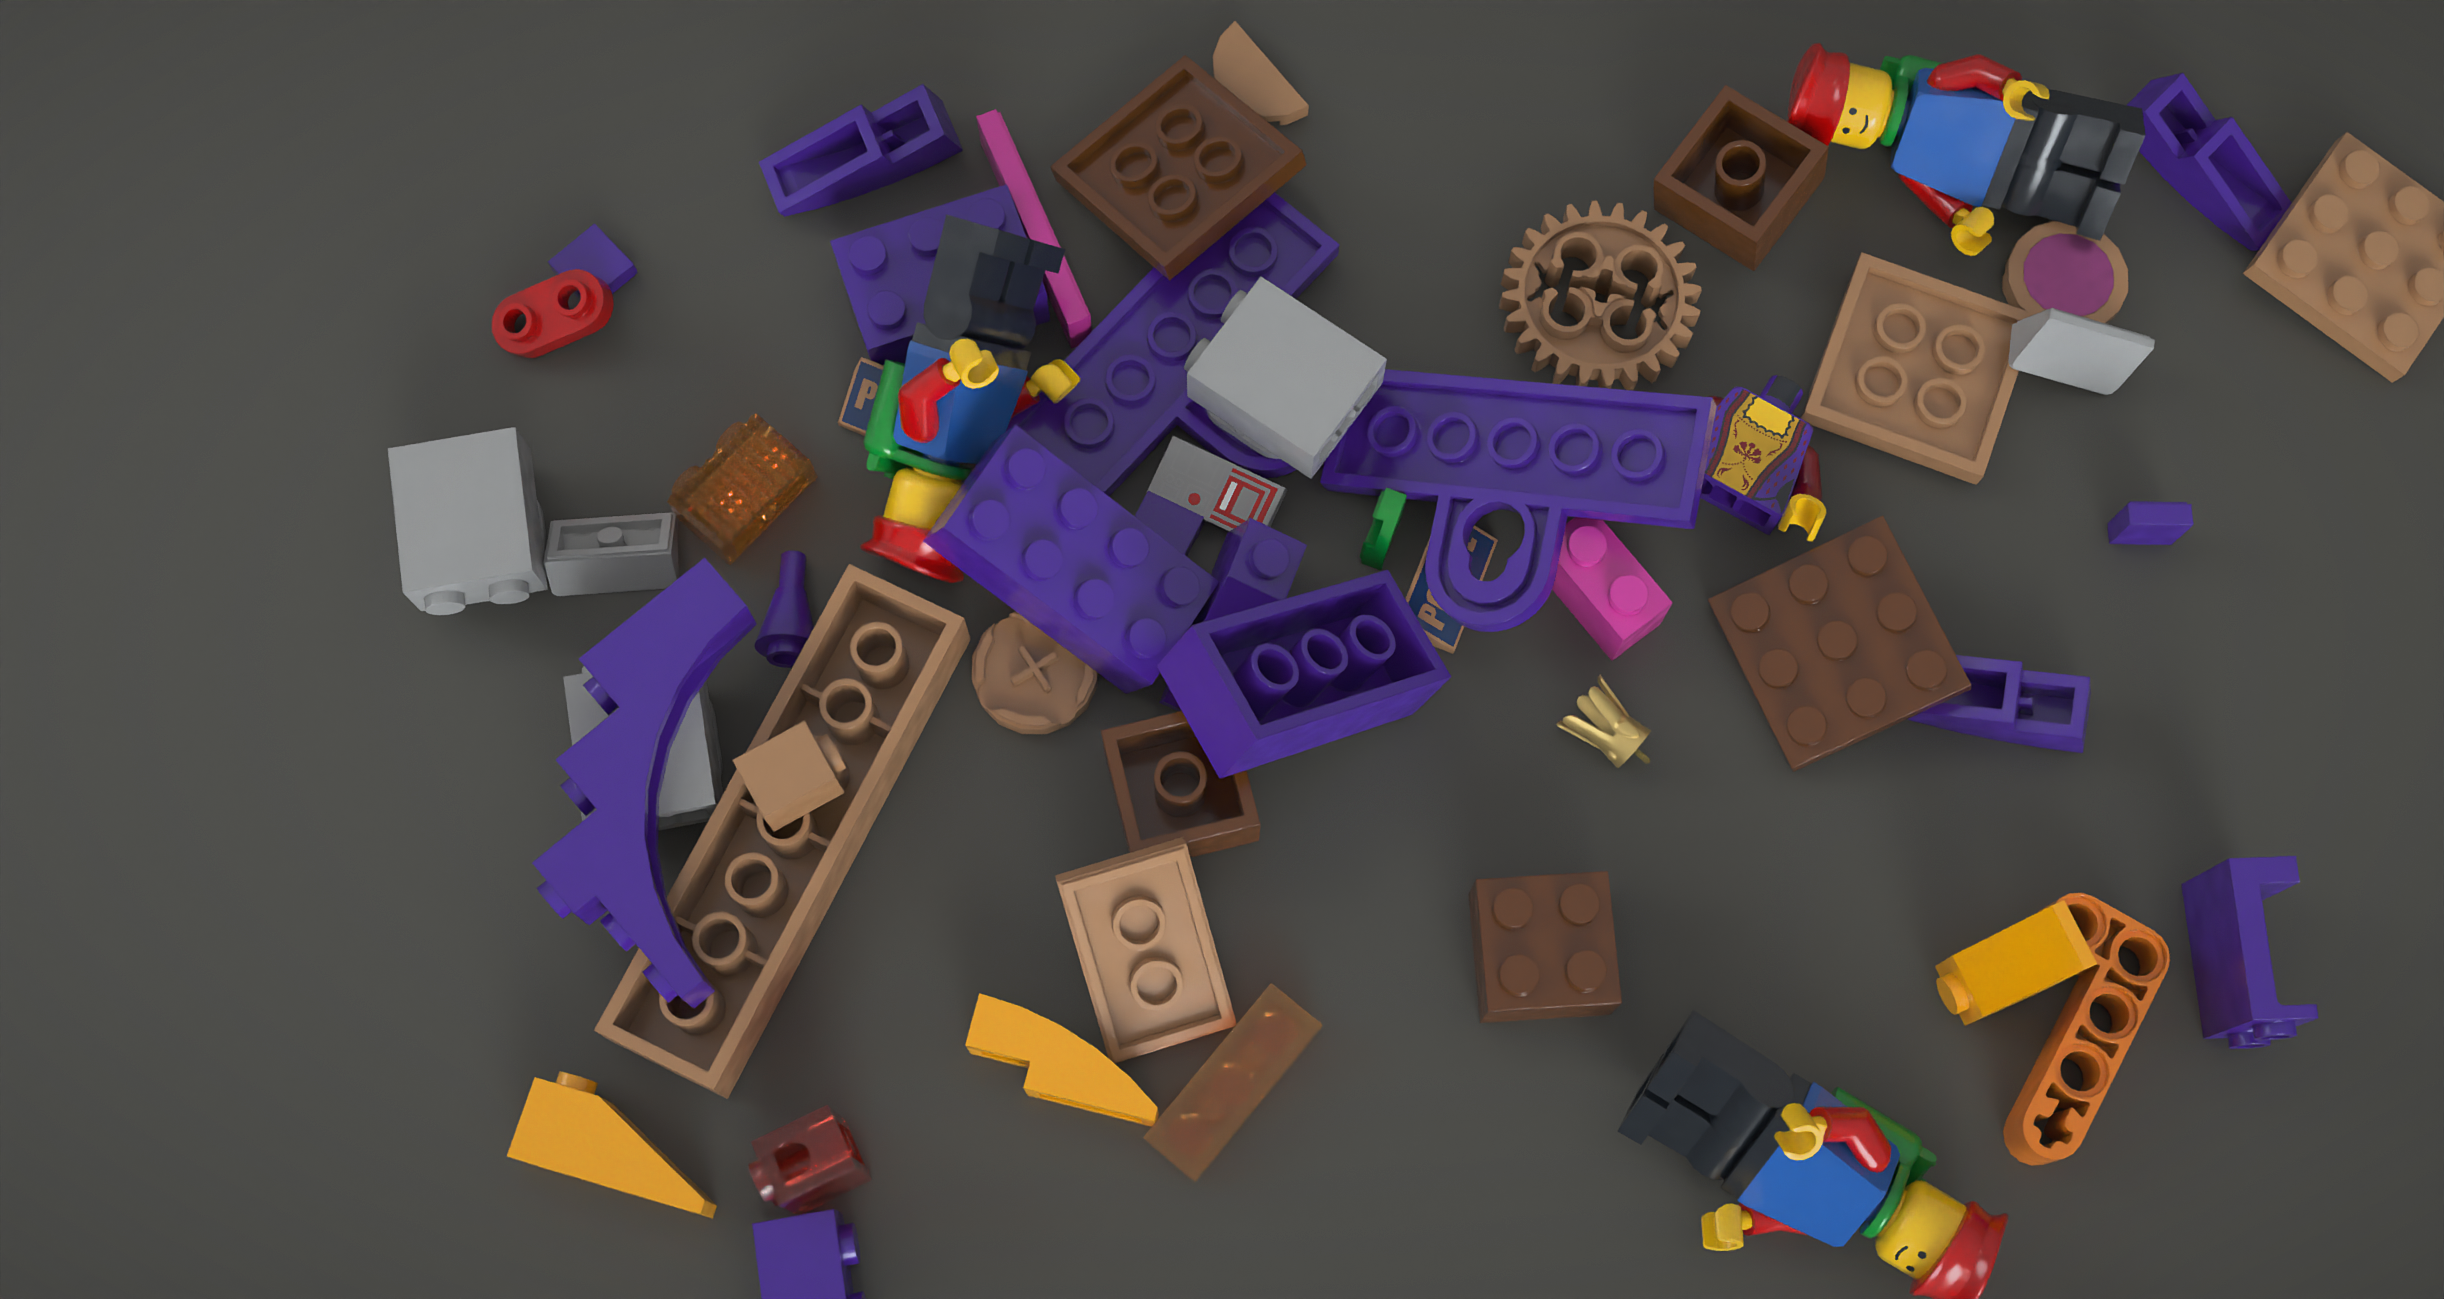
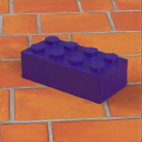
(1071, 560)
(1302, 672)

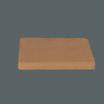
(1146, 950)

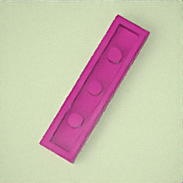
(1010, 170)

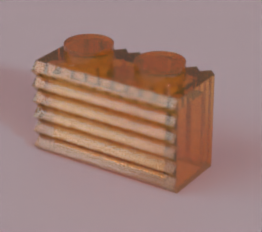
(741, 487)

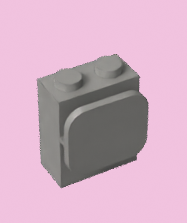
(1282, 377)
(468, 521)
(694, 763)

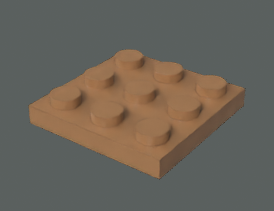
(2360, 257)
(1916, 369)

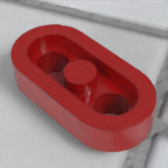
(548, 315)

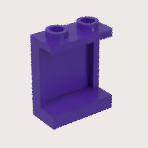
(2233, 951)

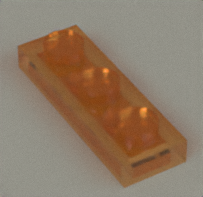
(1232, 1082)

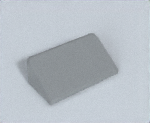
(2076, 350)
(612, 554)

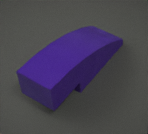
(861, 152)
(2209, 161)
(2016, 706)

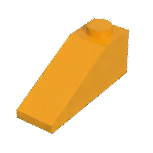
(2013, 964)
(593, 1141)

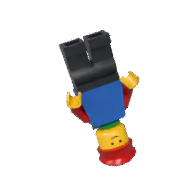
(1974, 137)
(957, 384)
(1808, 1162)

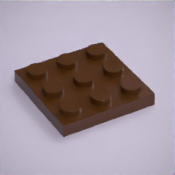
(1178, 166)
(1839, 644)

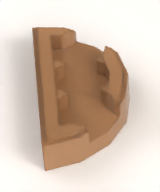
(1254, 79)

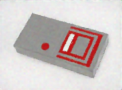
(1215, 487)

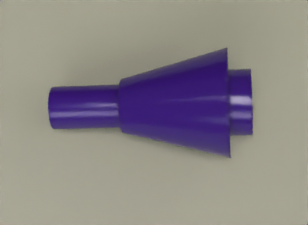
(788, 616)

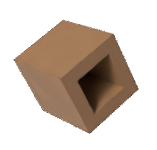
(791, 774)

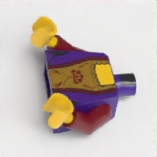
(1763, 460)

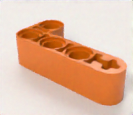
(2077, 1038)

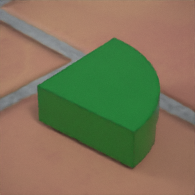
(1383, 528)

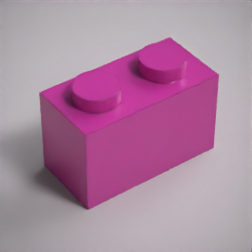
(1607, 587)

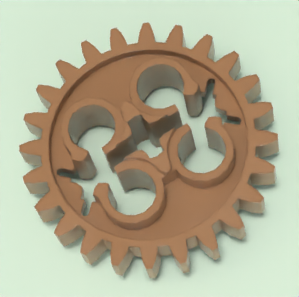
(1608, 249)

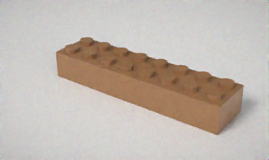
(759, 894)

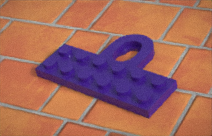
(1137, 355)
(1524, 451)

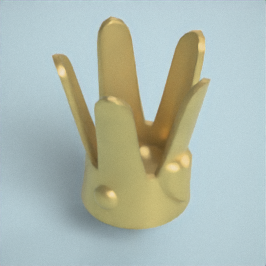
(1615, 730)

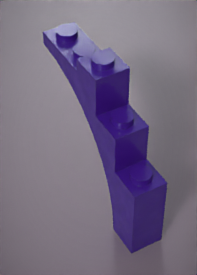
(612, 858)

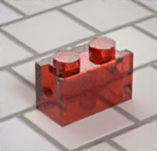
(808, 1162)

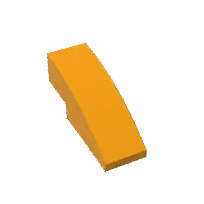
(1058, 1062)

